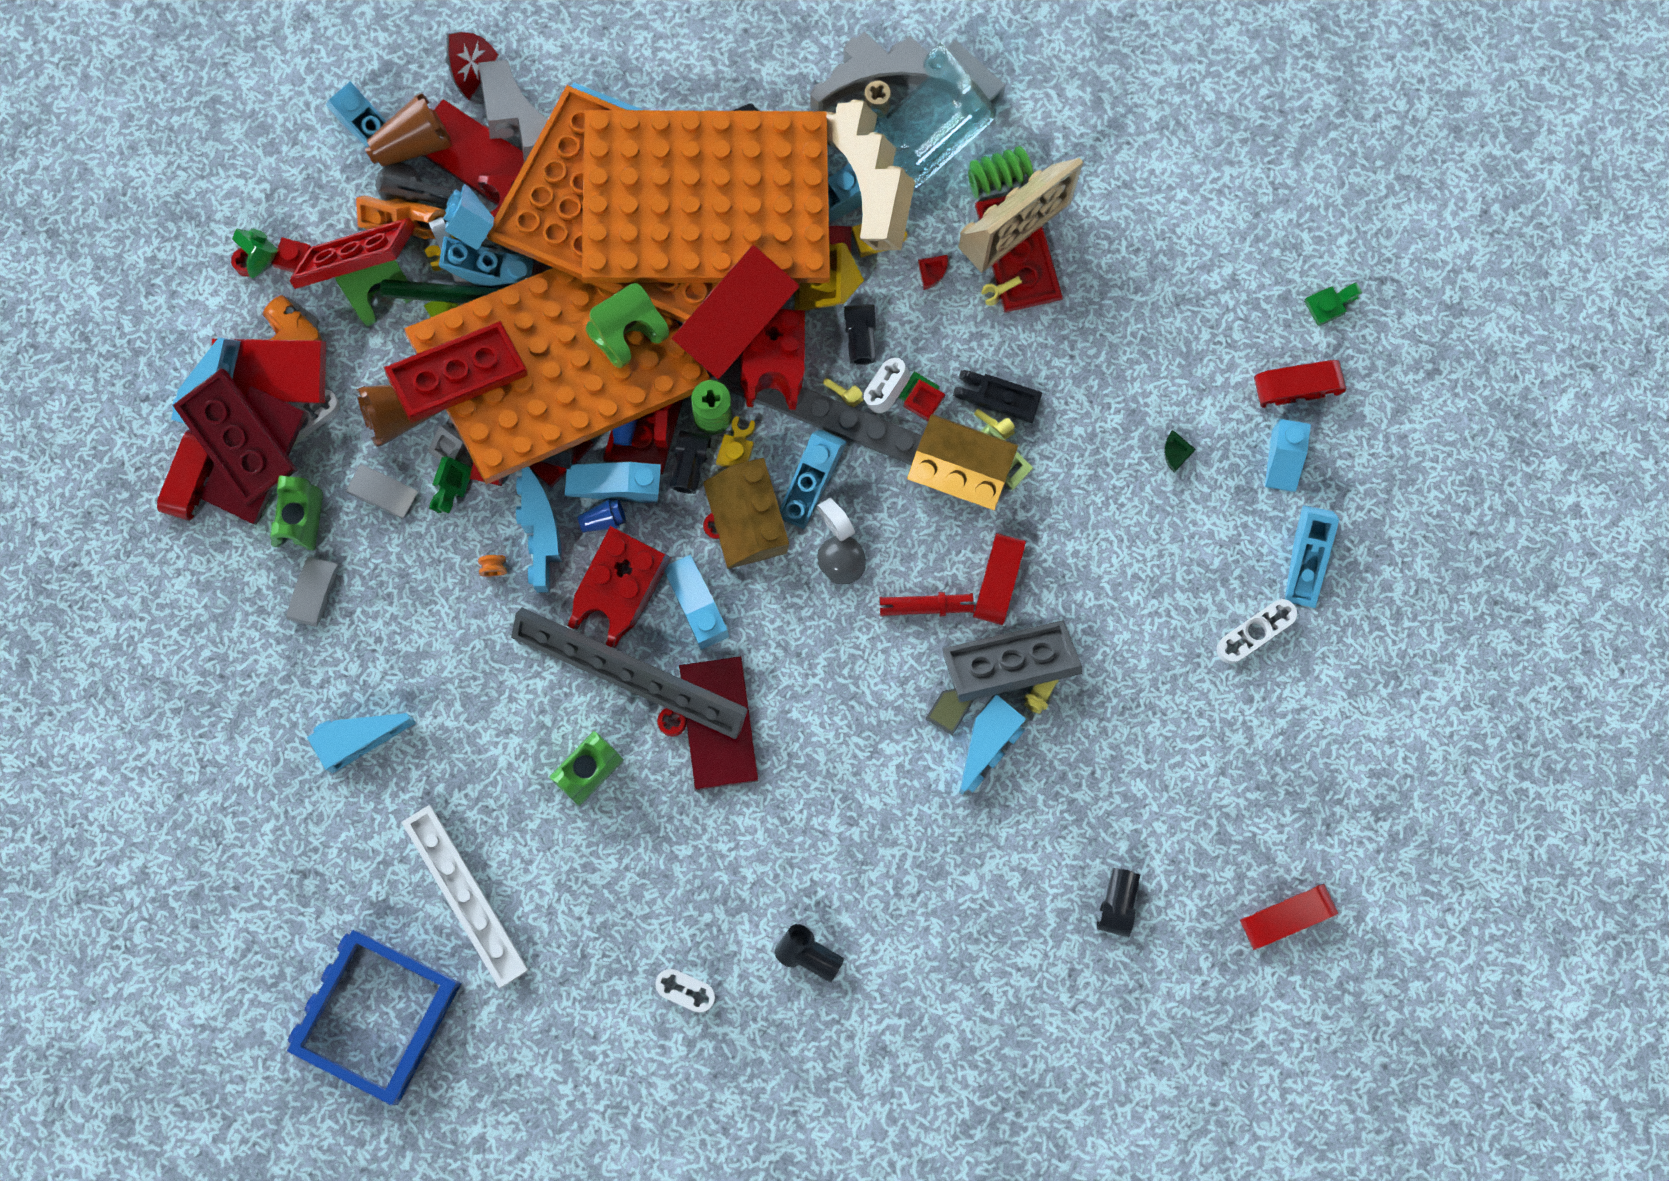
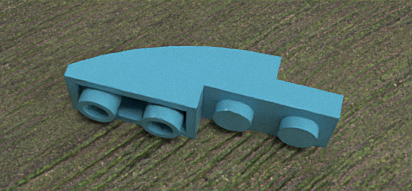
(538, 518)

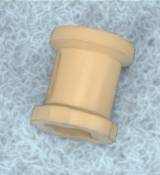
(874, 96)

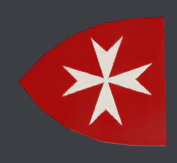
(463, 54)

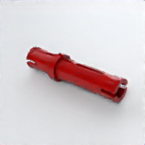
(935, 604)

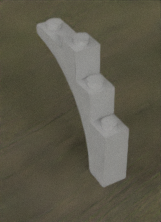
(903, 65)
(507, 108)

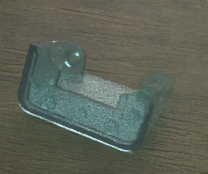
(935, 117)

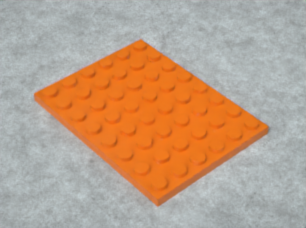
(696, 189)
(546, 206)
(570, 381)

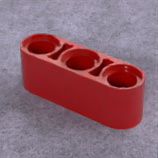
(1299, 382)
(185, 479)
(999, 579)
(1289, 916)

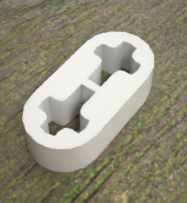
(886, 385)
(835, 519)
(689, 983)

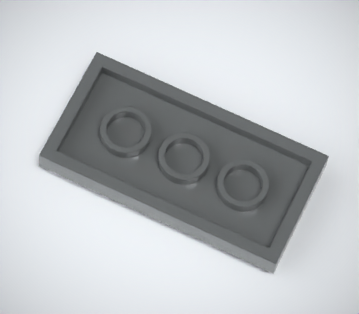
(1011, 661)

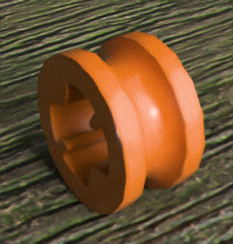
(492, 565)

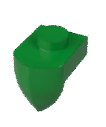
(259, 250)

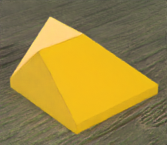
(843, 282)

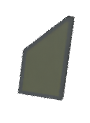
(948, 712)

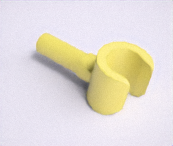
(999, 290)
(851, 397)
(1004, 428)

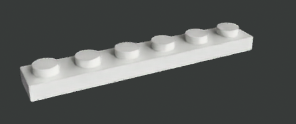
(465, 896)

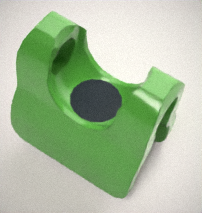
(363, 284)
(621, 313)
(297, 512)
(586, 768)

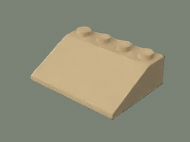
(1020, 214)

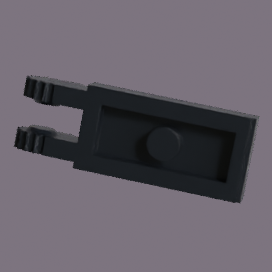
(1000, 395)

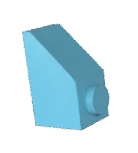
(1287, 454)

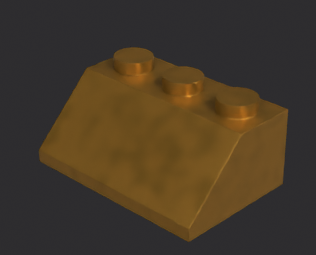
(962, 462)
(746, 514)

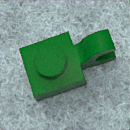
(1330, 305)
(452, 480)

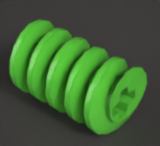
(999, 169)
(711, 407)

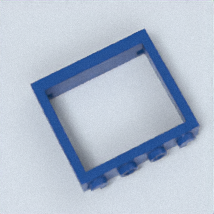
(418, 1045)

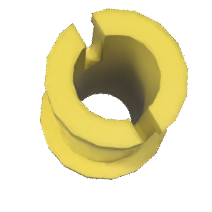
(1039, 695)

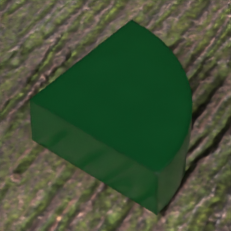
(1177, 451)

